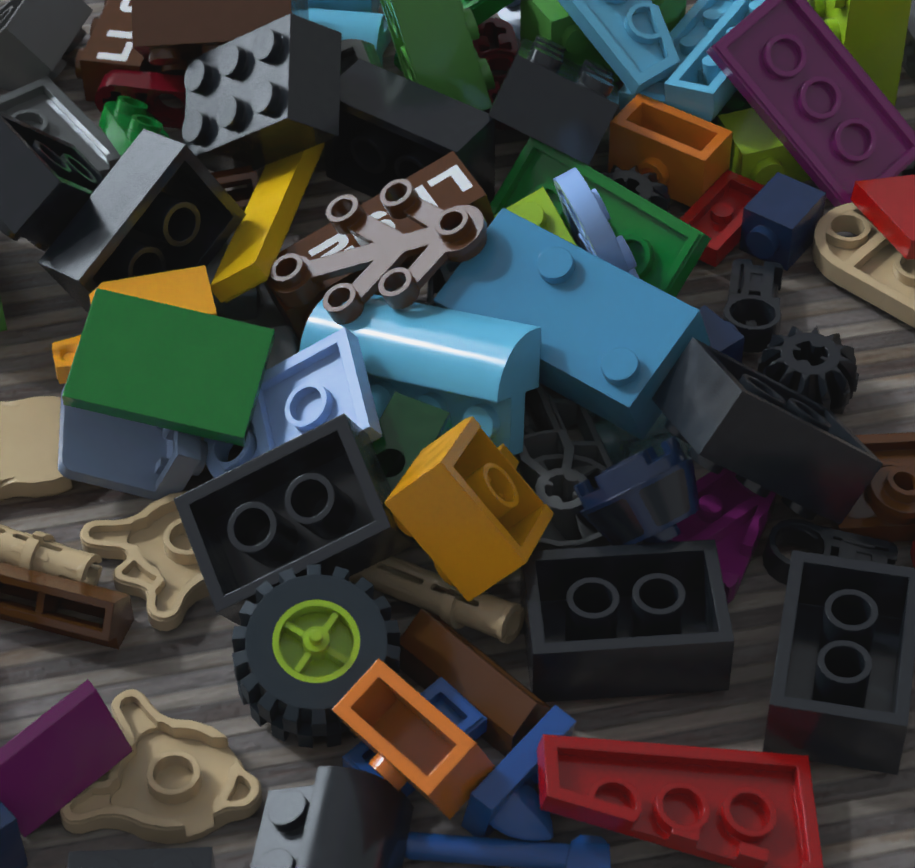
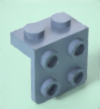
(127, 454)

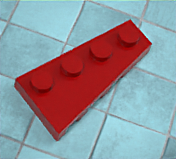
(692, 799)

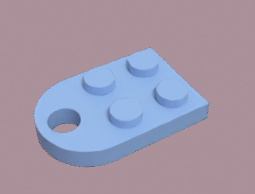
(589, 221)
(303, 395)

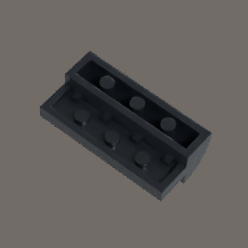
(336, 823)

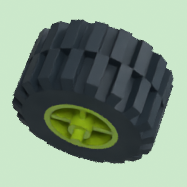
(308, 649)

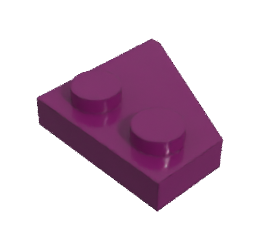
(733, 519)

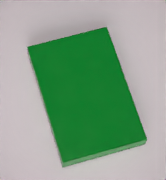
(169, 367)

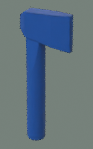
(583, 852)

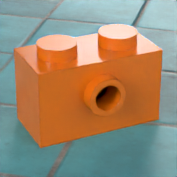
(673, 144)
(413, 739)

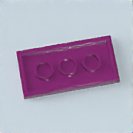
(815, 97)

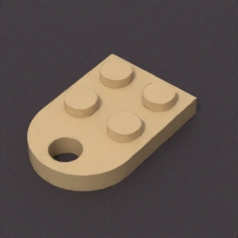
(865, 263)

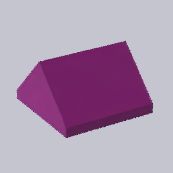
(59, 757)

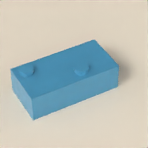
(601, 328)

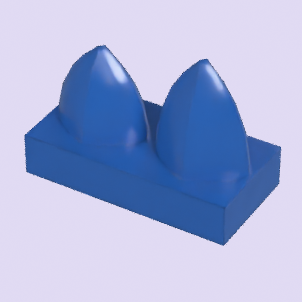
(507, 795)

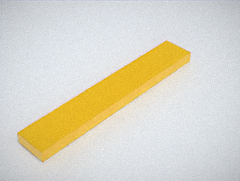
(265, 224)

